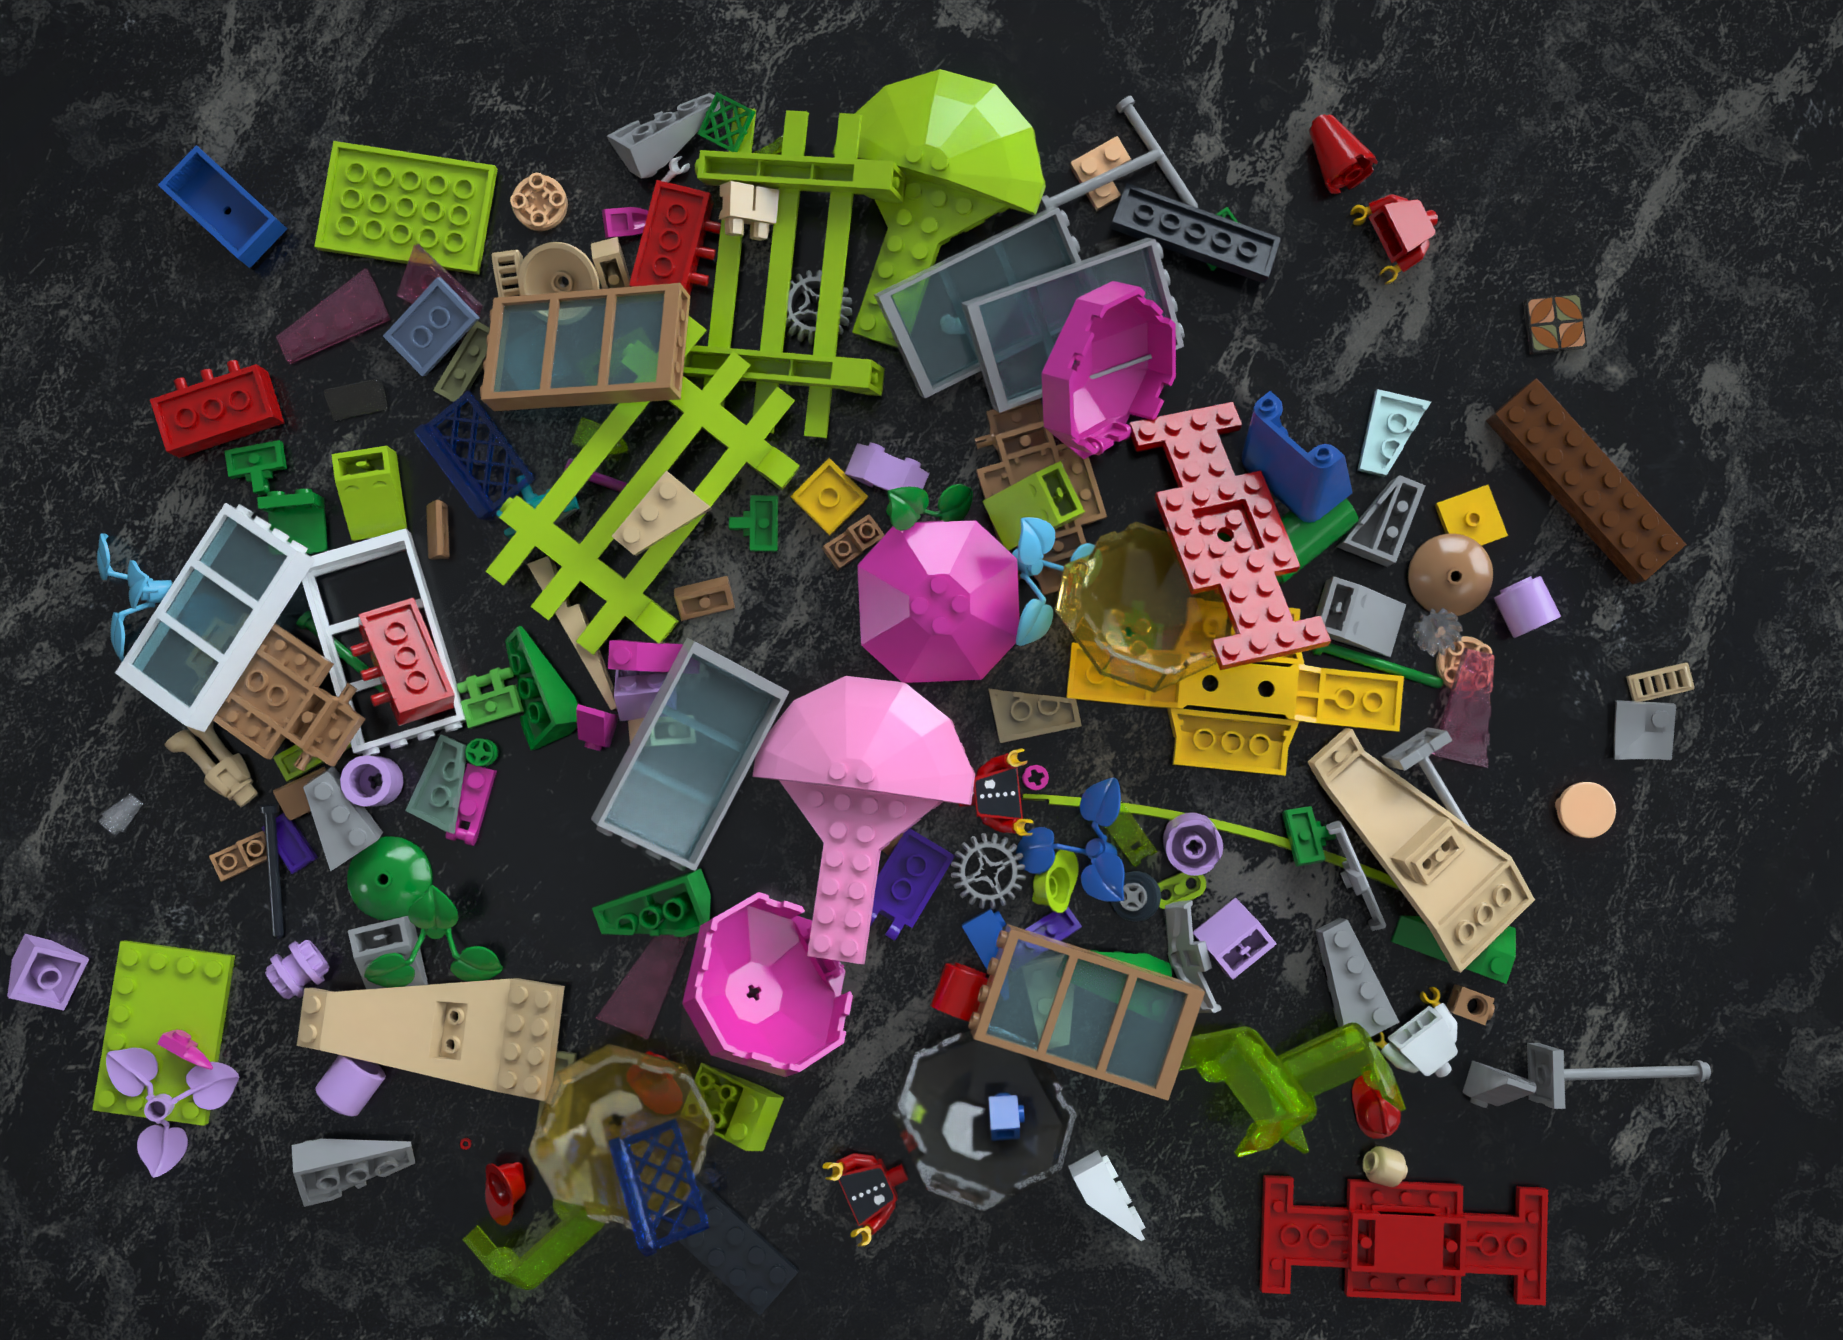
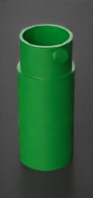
(1314, 537)

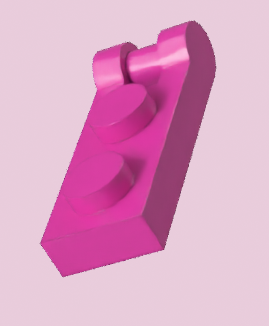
(473, 802)

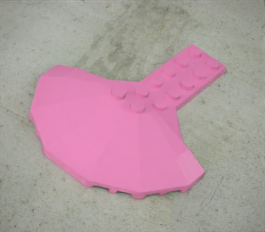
(862, 770)

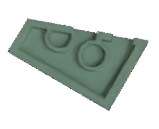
(440, 785)

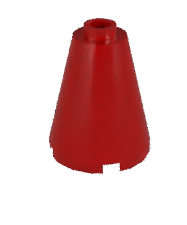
(1340, 154)

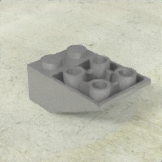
(1360, 616)
(383, 938)

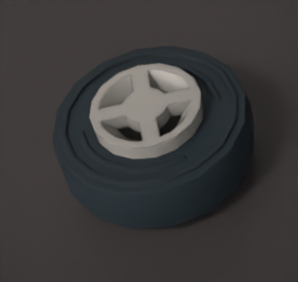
(1132, 908)

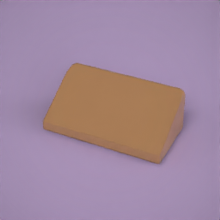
(438, 530)
(704, 598)
(293, 797)

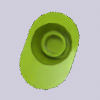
(1056, 885)

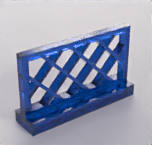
(460, 474)
(634, 1194)

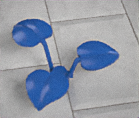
(1106, 874)

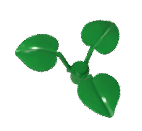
(910, 502)
(435, 917)

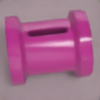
(1038, 769)

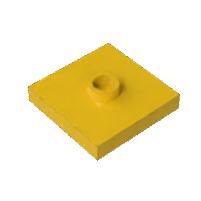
(829, 497)
(1472, 515)

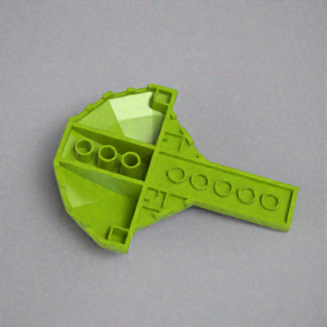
(962, 163)

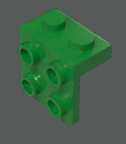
(298, 516)

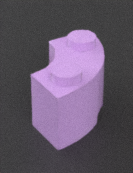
(875, 467)

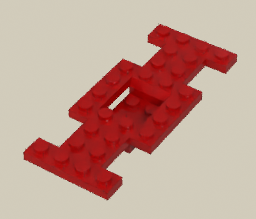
(1404, 1253)

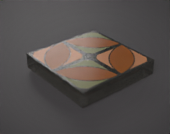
(1555, 323)

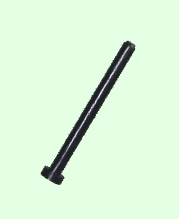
(273, 868)

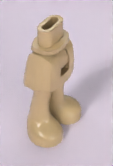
(229, 776)

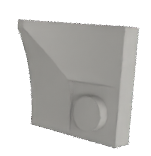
(1643, 730)

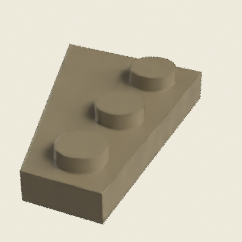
(1030, 715)

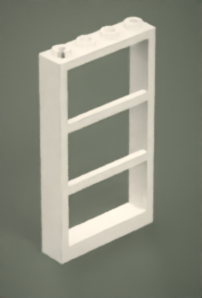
(357, 554)

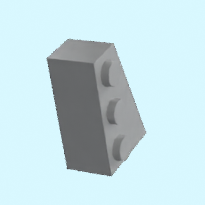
(1385, 523)

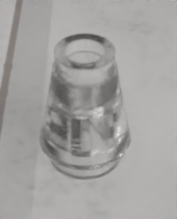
(121, 814)

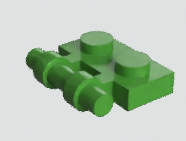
(492, 705)

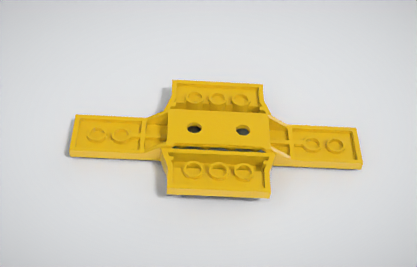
(1247, 741)

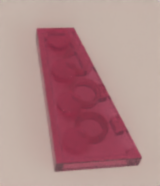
(338, 317)

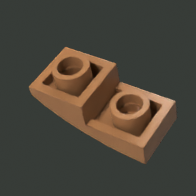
(853, 542)
(240, 857)

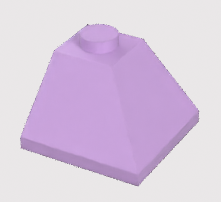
(44, 972)

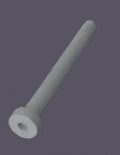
(1126, 106)
(1101, 179)

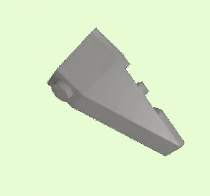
(333, 1165)

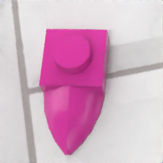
(624, 221)
(180, 1043)

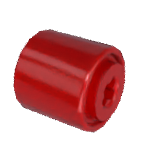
(959, 990)

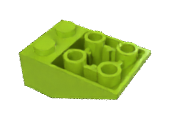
(370, 491)
(1041, 495)
(740, 1108)

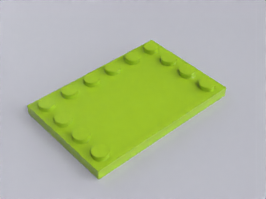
(392, 199)
(157, 993)

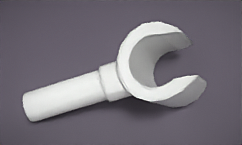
(674, 169)

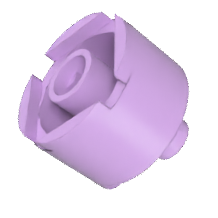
(1207, 848)

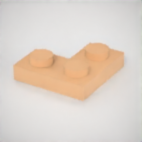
(1097, 162)

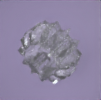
(1441, 622)

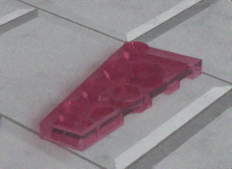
(1469, 709)
(644, 988)

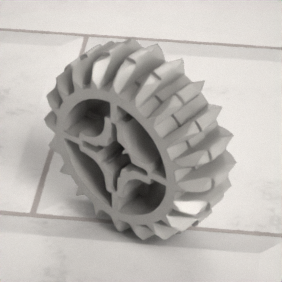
(804, 286)
(1009, 860)

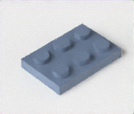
(431, 326)

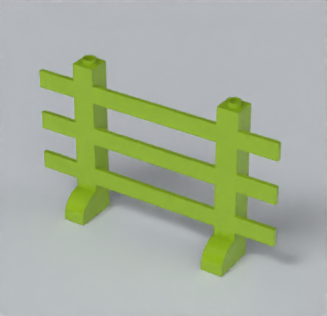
(791, 174)
(582, 559)

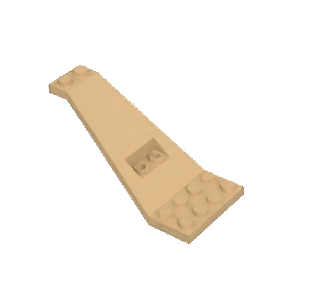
(1463, 889)
(501, 1034)

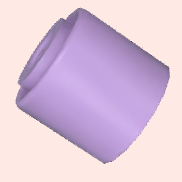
(1526, 605)
(358, 783)
(349, 1084)

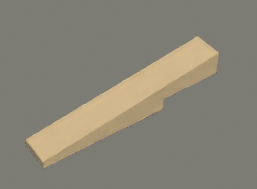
(575, 622)

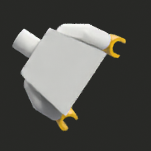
(1424, 1041)

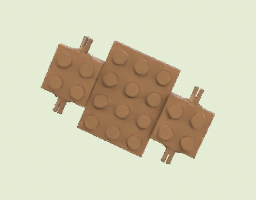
(1026, 449)
(282, 700)

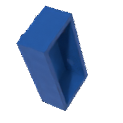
(207, 192)

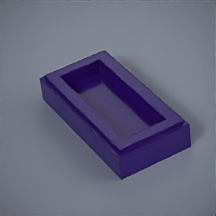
(292, 845)

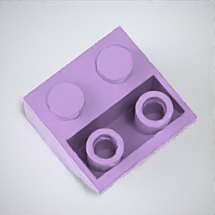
(636, 692)
(1234, 938)

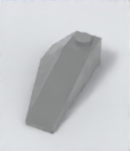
(655, 143)
(1495, 1086)

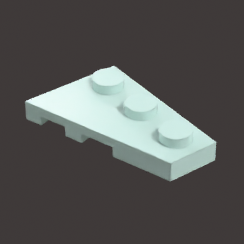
(1388, 428)

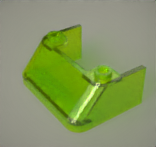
(1333, 1061)
(1257, 1081)
(544, 1256)

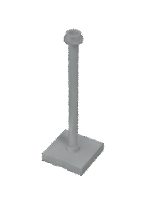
(1417, 751)
(1549, 1075)

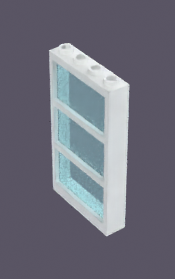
(215, 616)

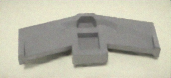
(1355, 877)
(1188, 956)

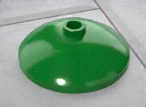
(407, 874)

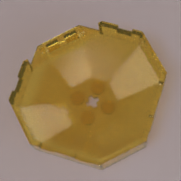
(1140, 584)
(575, 1128)

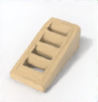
(503, 258)
(1683, 677)

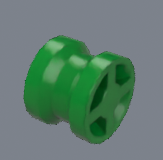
(475, 751)

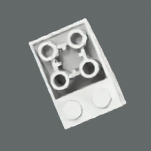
(1095, 1181)

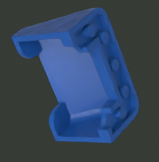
(1302, 481)

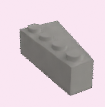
(1352, 981)

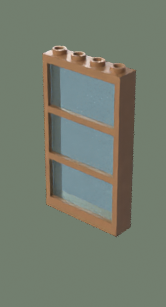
(586, 347)
(1086, 1012)

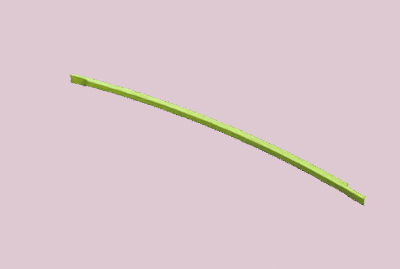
(1221, 826)

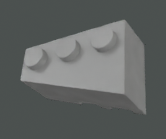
(341, 825)

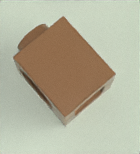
(1458, 1004)

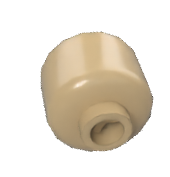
(1385, 1166)

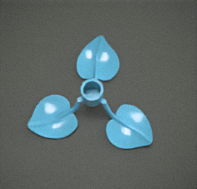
(1035, 540)
(139, 585)

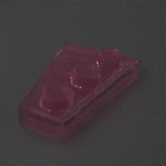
(422, 271)

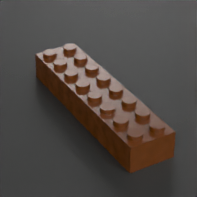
(1585, 482)

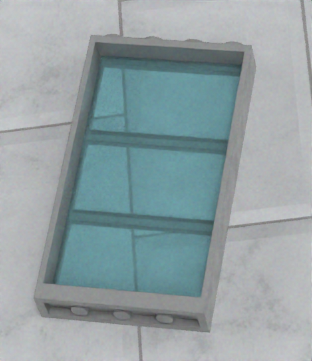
(928, 310)
(1022, 322)
(689, 756)

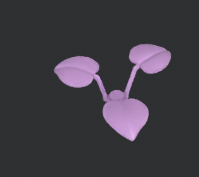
(159, 1145)

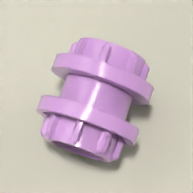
(297, 969)

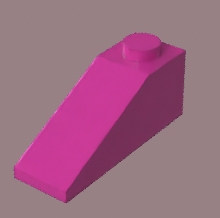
(642, 655)
(595, 727)

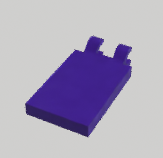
(909, 880)

